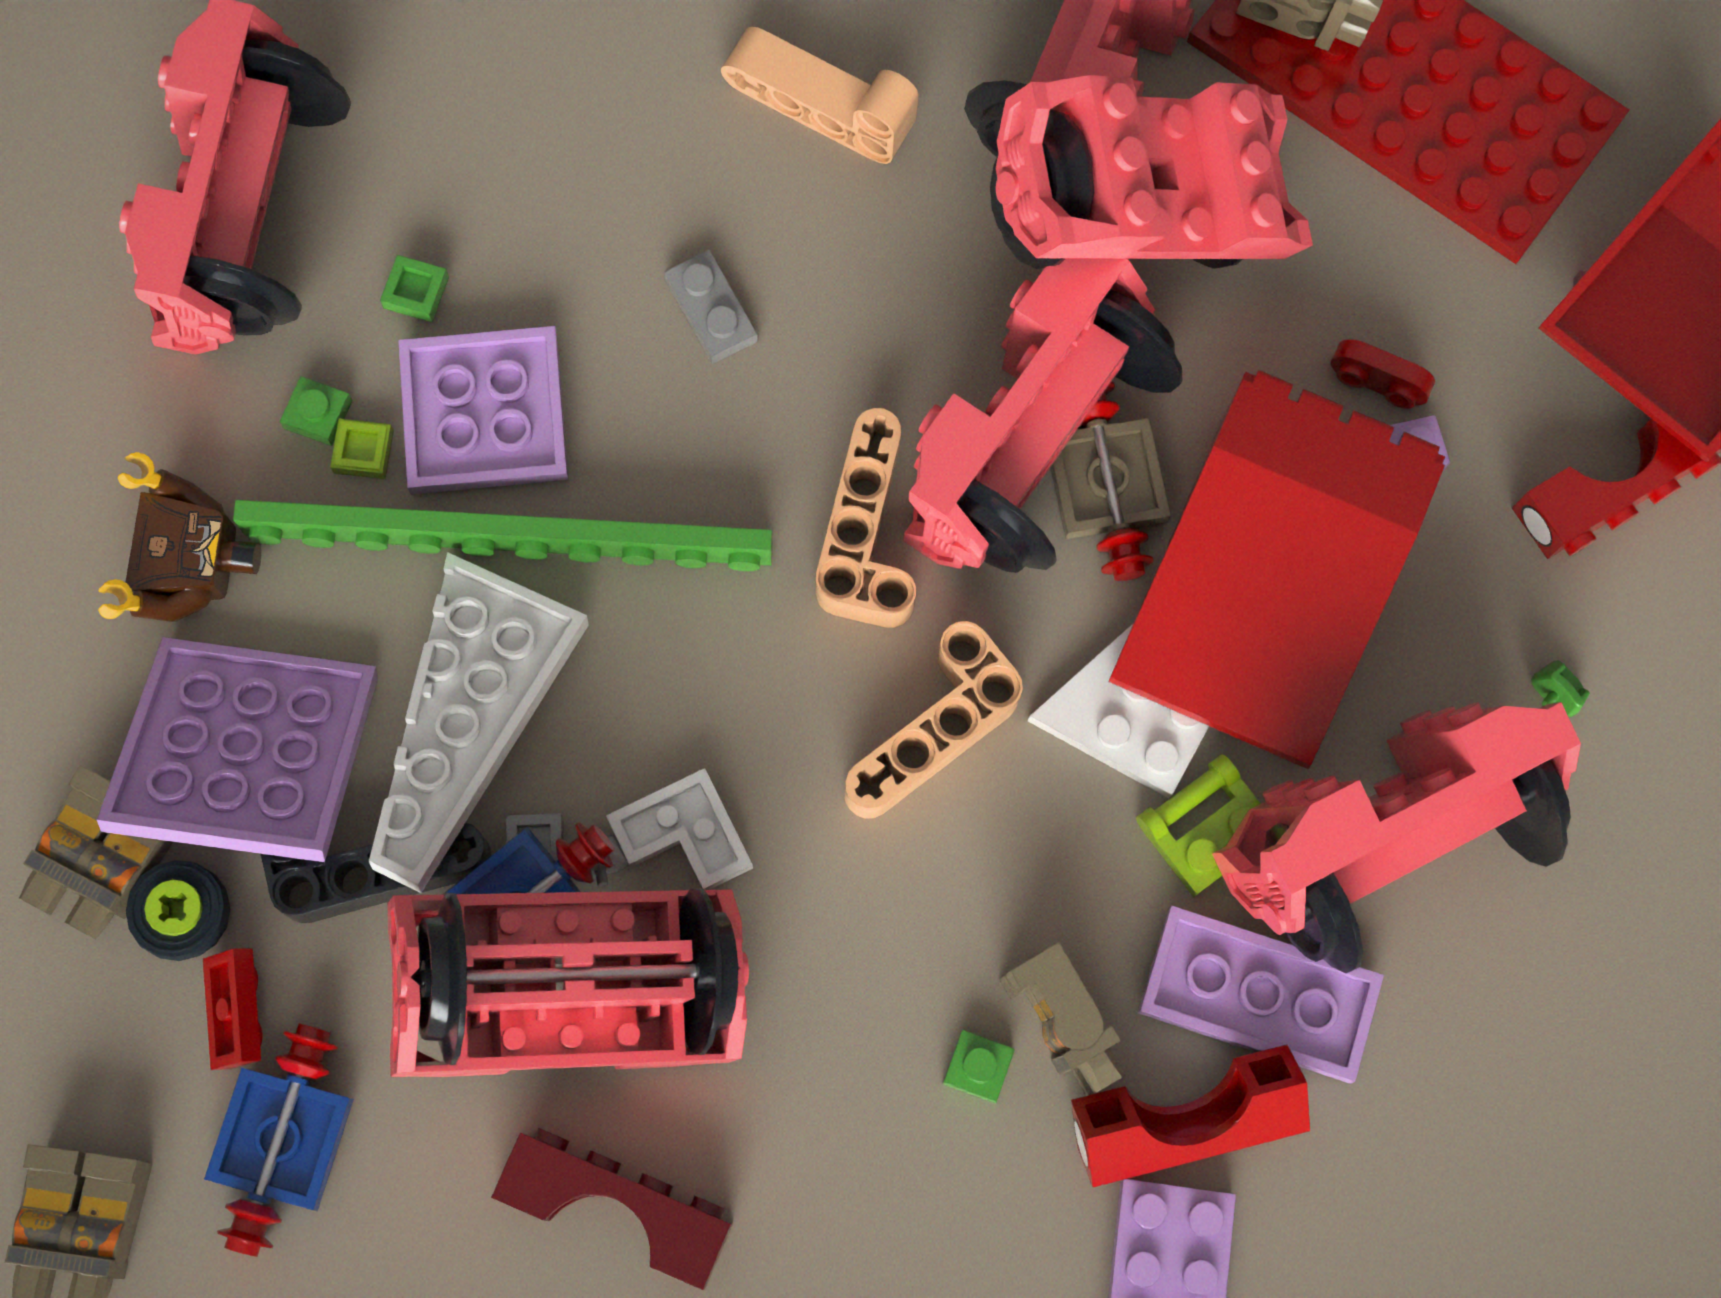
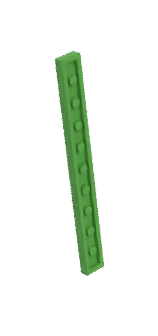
(483, 533)

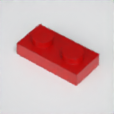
(232, 1009)

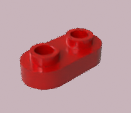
(1392, 376)

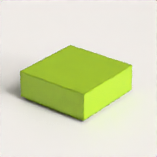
(362, 448)

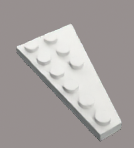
(472, 696)
(1120, 726)

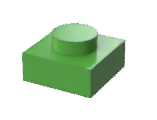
(414, 288)
(315, 410)
(978, 1066)

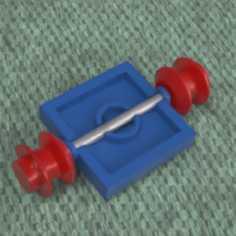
(528, 867)
(278, 1140)

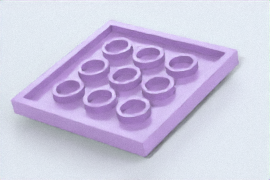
(240, 750)

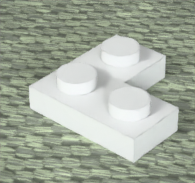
(684, 815)

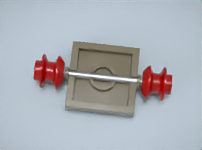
(1110, 484)

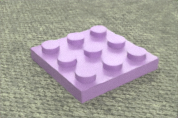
(482, 410)

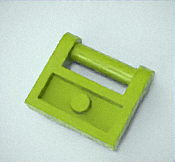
(1192, 853)

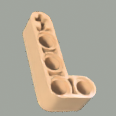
(823, 97)
(865, 514)
(926, 731)

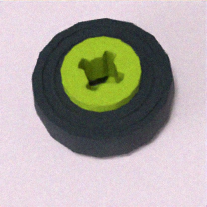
(194, 923)

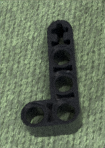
(328, 876)

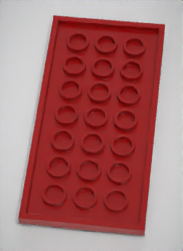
(1435, 106)

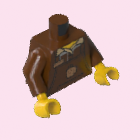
(178, 549)

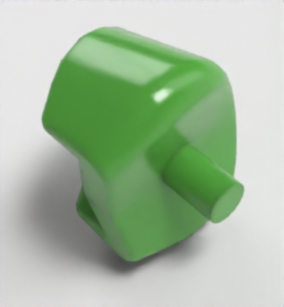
(1559, 684)

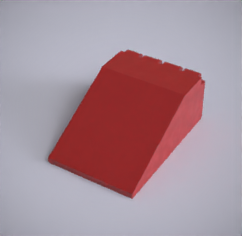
(1653, 305)
(1279, 568)

